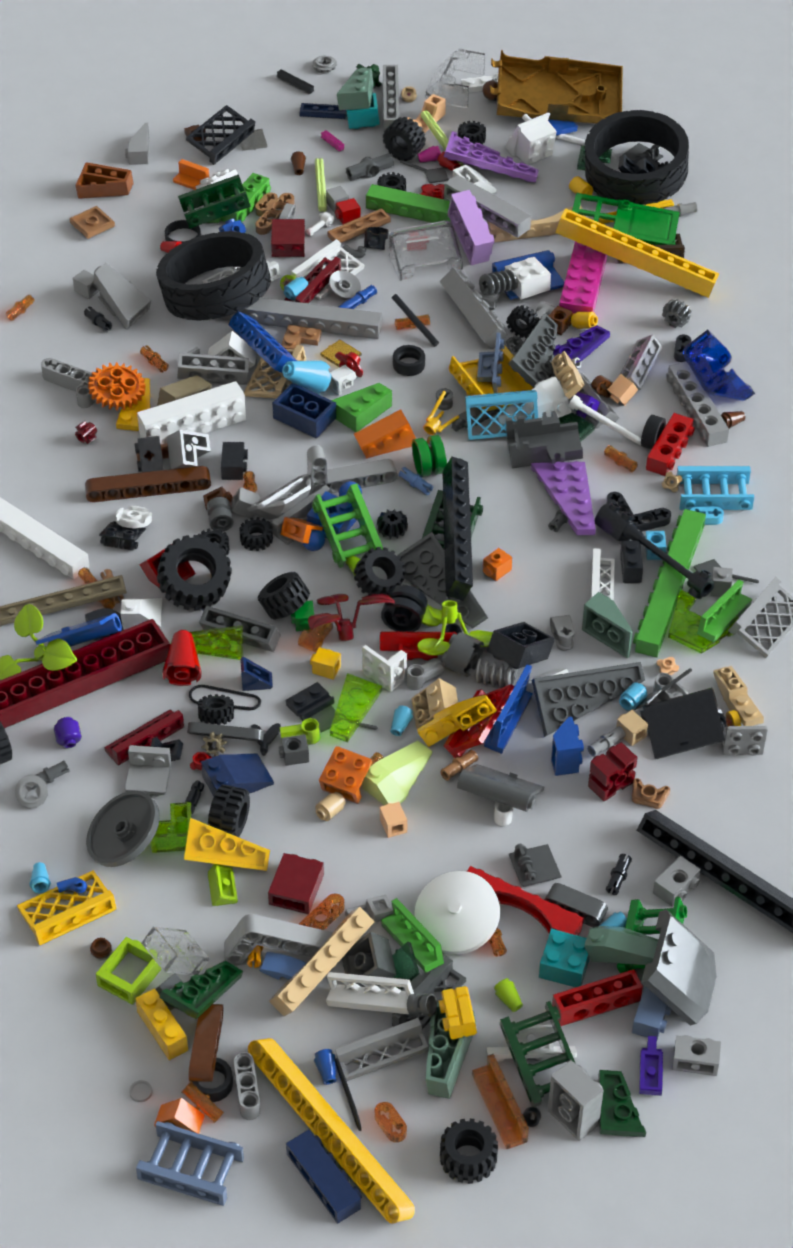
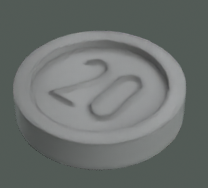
(140, 1091)

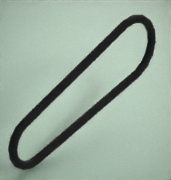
(230, 691)
(348, 1094)

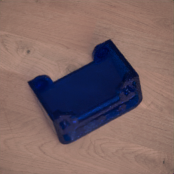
(707, 360)

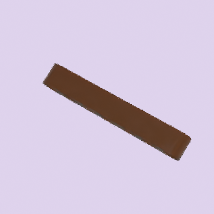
(147, 484)

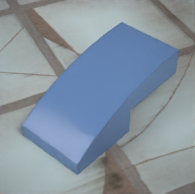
(280, 965)

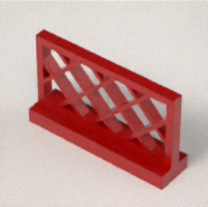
(476, 734)

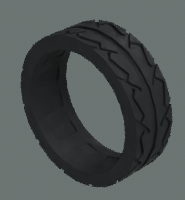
(637, 127)
(218, 297)

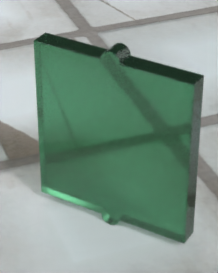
(405, 963)

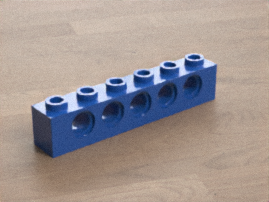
(260, 341)

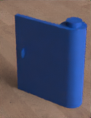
(545, 257)
(85, 631)

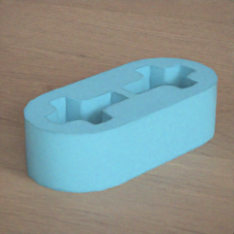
(710, 512)

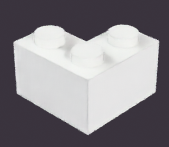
(233, 346)

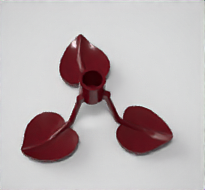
(344, 626)

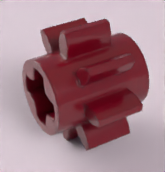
(86, 432)

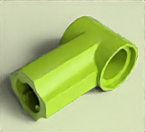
(309, 727)

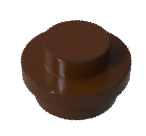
(100, 948)

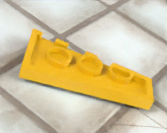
(128, 418)
(222, 848)

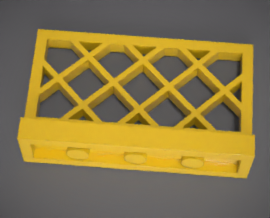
(72, 916)

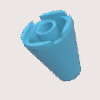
(308, 374)

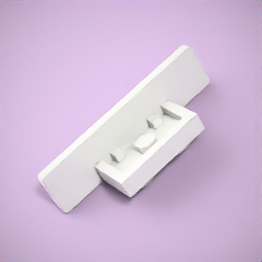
(527, 1035)

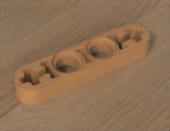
(263, 224)

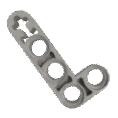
(70, 378)

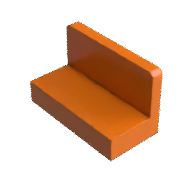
(190, 174)
(298, 529)

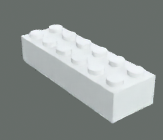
(195, 413)

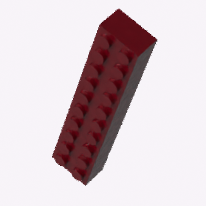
(96, 667)

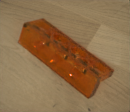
(501, 1103)

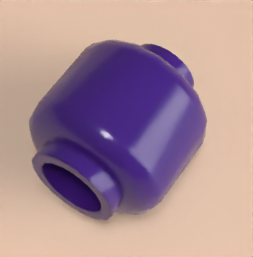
(67, 732)

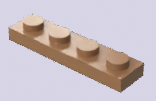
(358, 226)

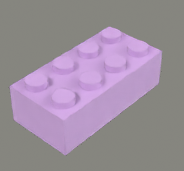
(470, 227)

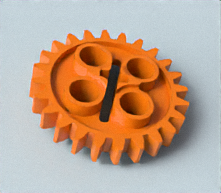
(116, 386)

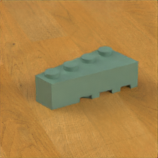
(444, 1057)

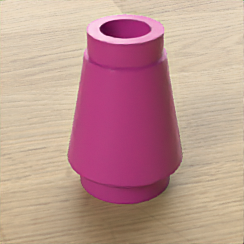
(429, 154)

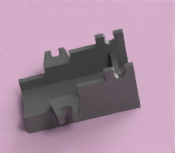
(542, 440)

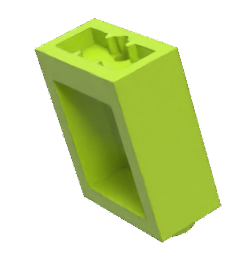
(120, 987)

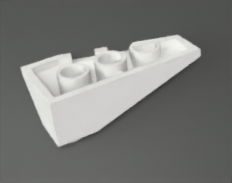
(550, 398)

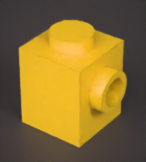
(326, 663)

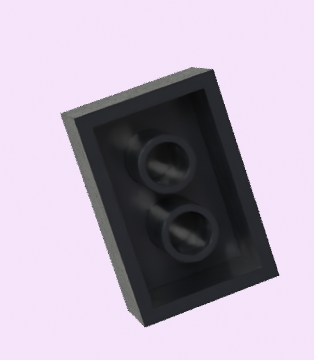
(520, 645)

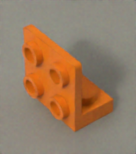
(345, 773)

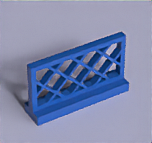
(510, 714)

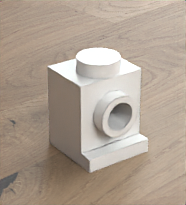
(342, 379)

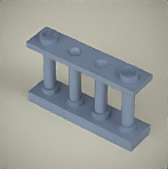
(193, 1184)

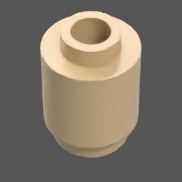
(330, 806)

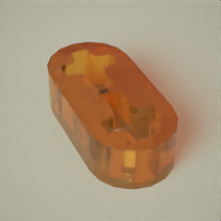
(394, 1119)

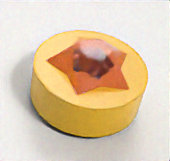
(733, 718)

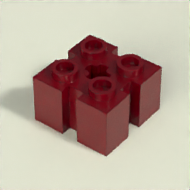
(612, 771)

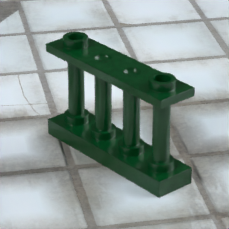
(212, 193)
(436, 516)
(519, 1050)

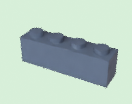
(650, 1015)

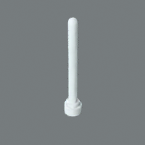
(577, 404)

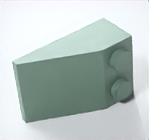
(607, 624)

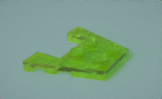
(686, 625)

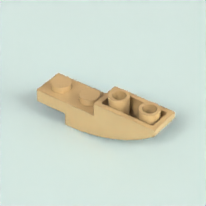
(567, 374)
(736, 697)

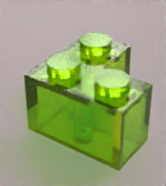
(172, 833)

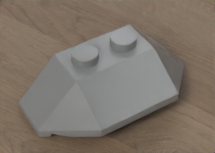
(283, 498)

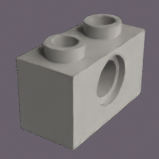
(667, 884)
(687, 1061)

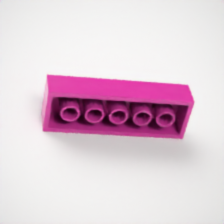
(583, 279)

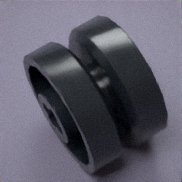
(407, 611)

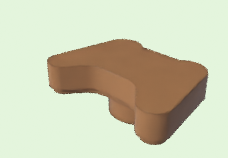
(649, 794)

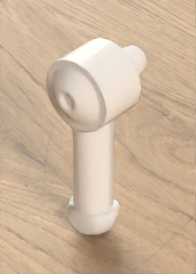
(325, 219)

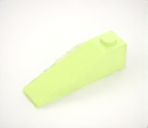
(395, 774)

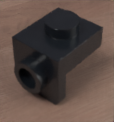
(175, 747)

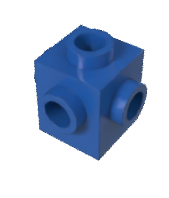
(232, 225)

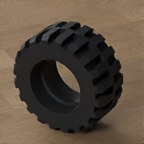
(194, 550)

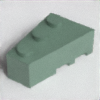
(356, 91)

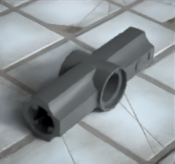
(369, 166)

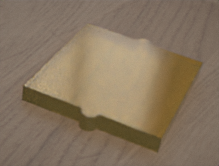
(339, 346)

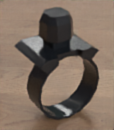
(375, 237)

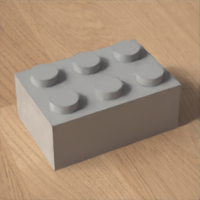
(575, 1100)

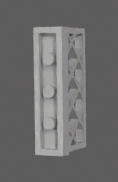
(754, 611)

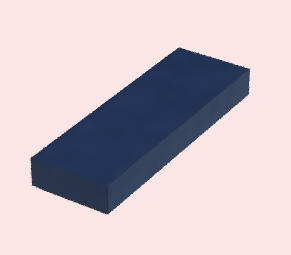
(322, 111)

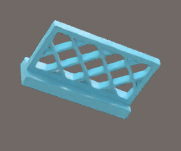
(495, 400)

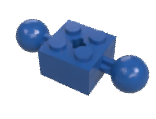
(317, 537)

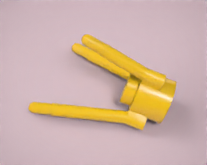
(433, 423)

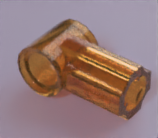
(314, 638)

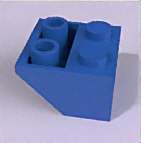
(566, 749)

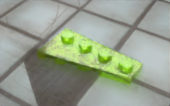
(353, 705)

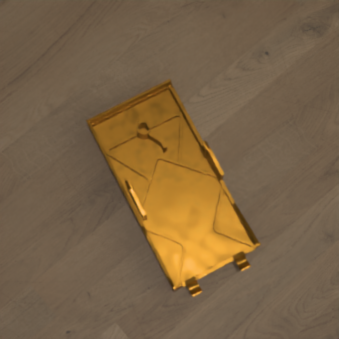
(559, 87)

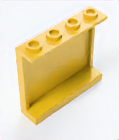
(467, 371)

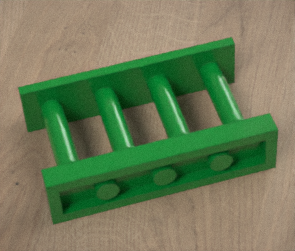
(636, 918)

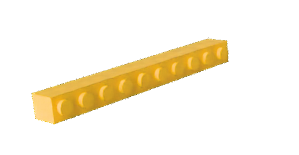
(637, 253)

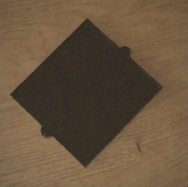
(254, 141)

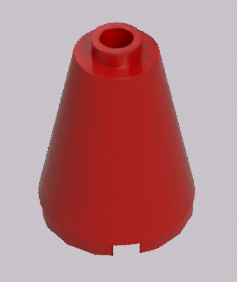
(182, 660)

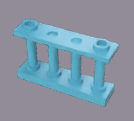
(715, 475)

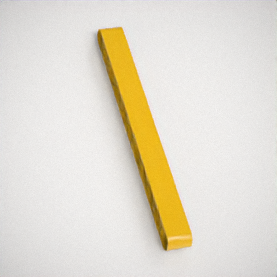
(331, 1130)

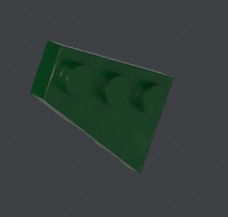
(617, 1110)

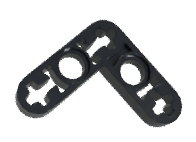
(658, 517)

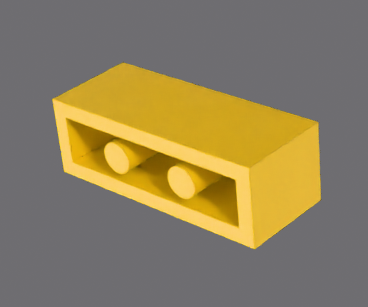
(161, 1024)

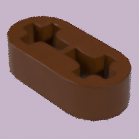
(601, 384)

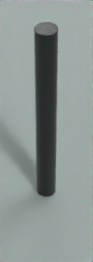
(415, 320)

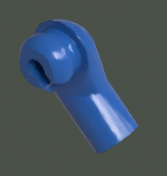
(74, 884)

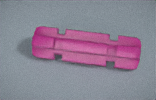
(332, 140)

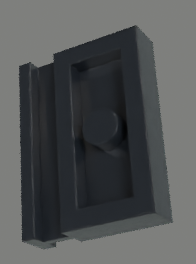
(310, 701)

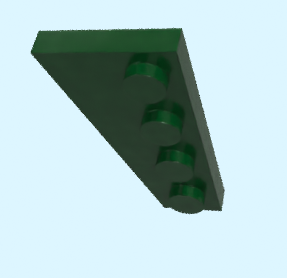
(202, 990)

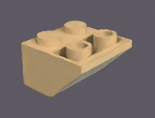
(433, 700)

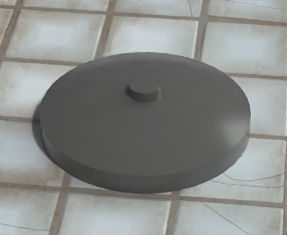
(122, 828)

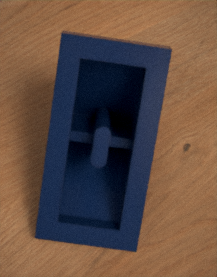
(254, 676)

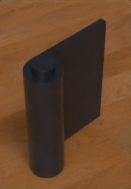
(683, 723)

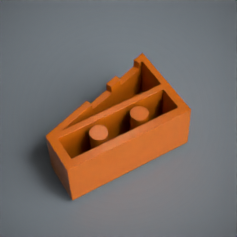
(385, 435)

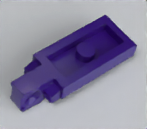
(651, 1068)

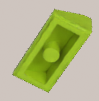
(222, 885)

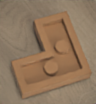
(296, 335)

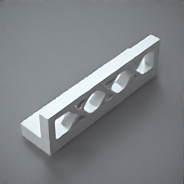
(596, 576)
(370, 996)

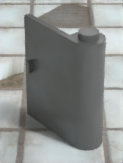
(499, 787)

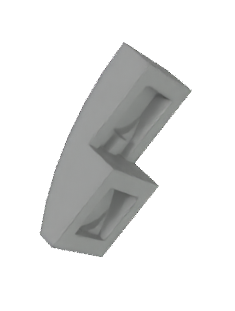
(375, 907)

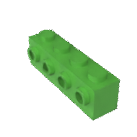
(255, 187)

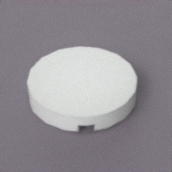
(133, 517)

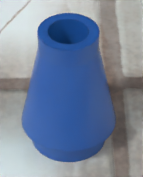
(325, 1064)

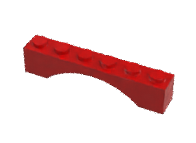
(548, 914)

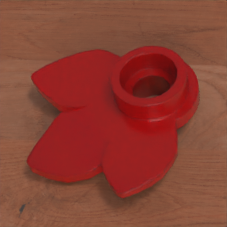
(433, 191)
(351, 361)

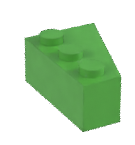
(363, 406)

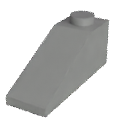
(139, 147)

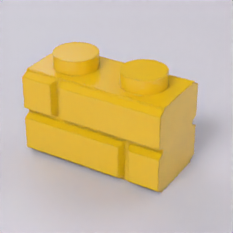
(458, 1012)

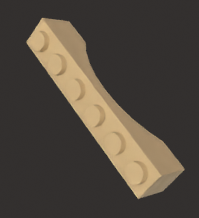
(538, 228)
(322, 962)

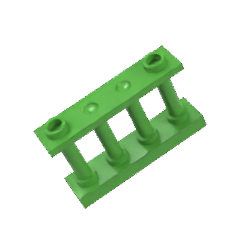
(359, 512)

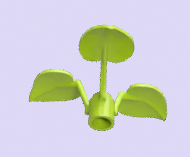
(448, 615)
(53, 657)

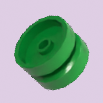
(429, 455)

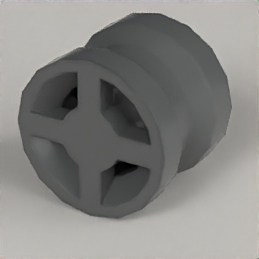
(447, 401)

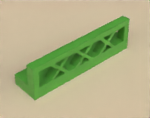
(723, 612)
(407, 928)

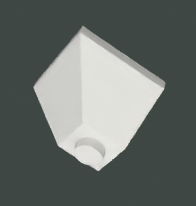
(140, 610)

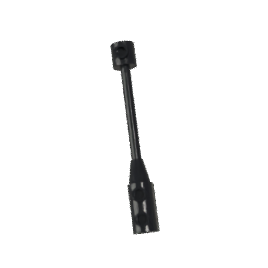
(623, 529)

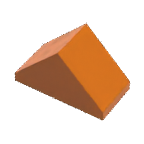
(181, 1115)

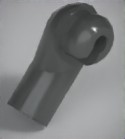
(355, 253)

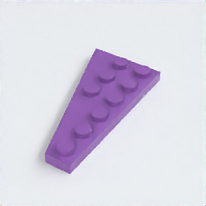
(487, 158)
(569, 490)

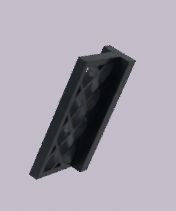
(230, 140)

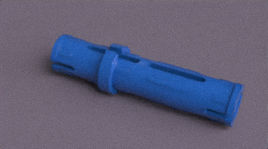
(360, 298)

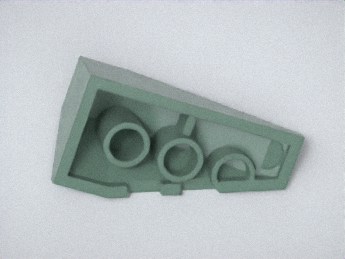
(619, 945)

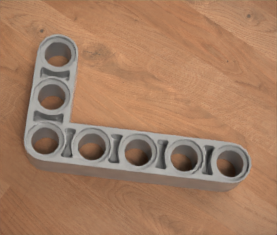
(364, 474)
(274, 934)

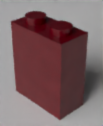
(288, 238)
(296, 883)

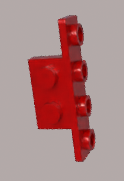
(409, 642)

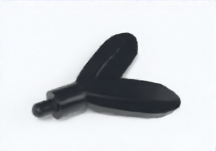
(268, 737)

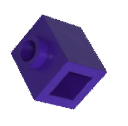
(588, 401)

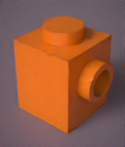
(497, 564)

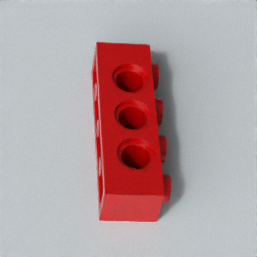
(670, 444)
(598, 997)

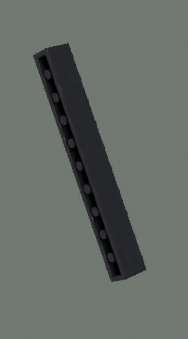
(457, 529)
(719, 867)

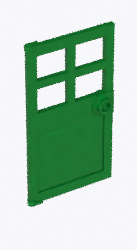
(640, 221)

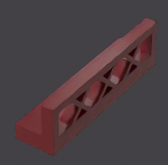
(320, 281)
(159, 727)

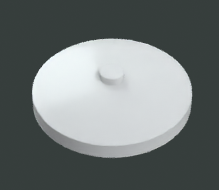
(458, 911)

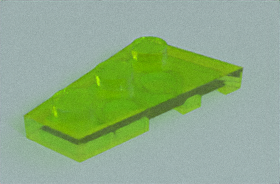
(220, 642)

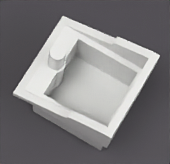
(532, 139)

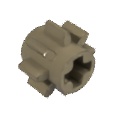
(219, 746)

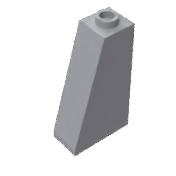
(121, 295)

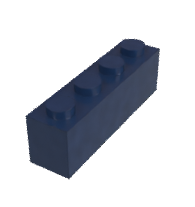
(324, 1176)

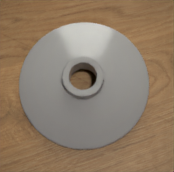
(344, 284)

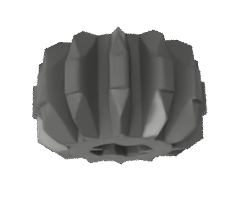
(676, 313)

